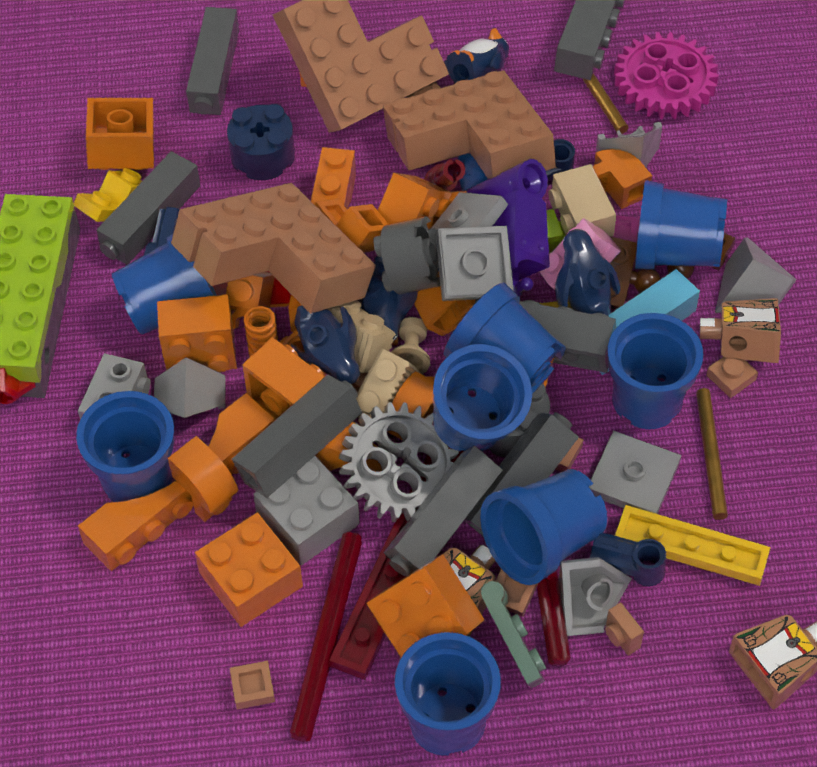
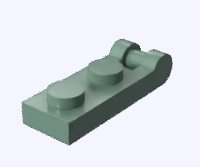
(512, 631)

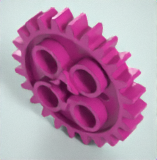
(666, 75)

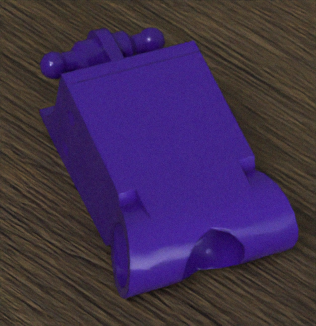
(524, 217)

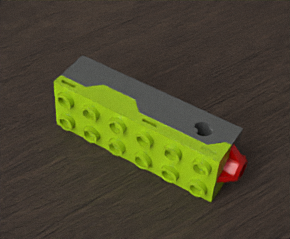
(35, 271)

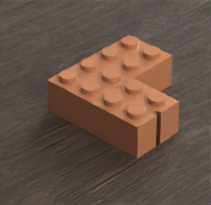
(347, 72)
(472, 117)
(277, 234)

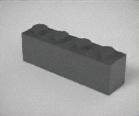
(585, 37)
(581, 333)

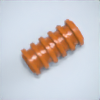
(259, 327)

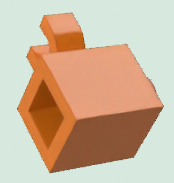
(249, 293)

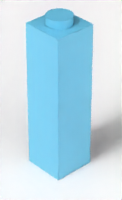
(669, 296)

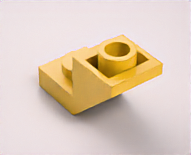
(113, 192)

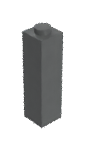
(213, 61)
(136, 217)
(297, 435)
(531, 458)
(442, 511)

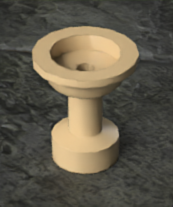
(413, 332)

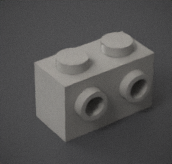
(113, 376)

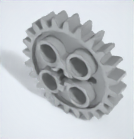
(381, 487)

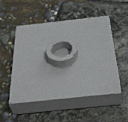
(472, 211)
(472, 261)
(634, 473)

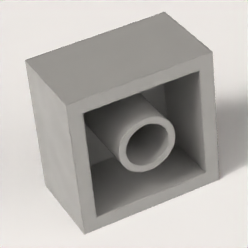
(309, 511)

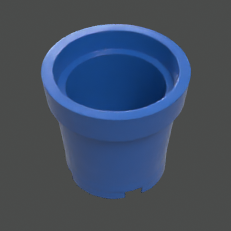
(679, 228)
(158, 277)
(504, 323)
(640, 354)
(500, 389)
(127, 425)
(541, 524)
(466, 674)

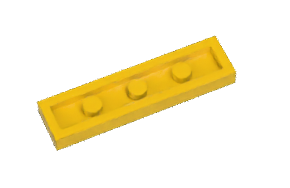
(697, 545)

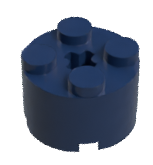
(261, 141)

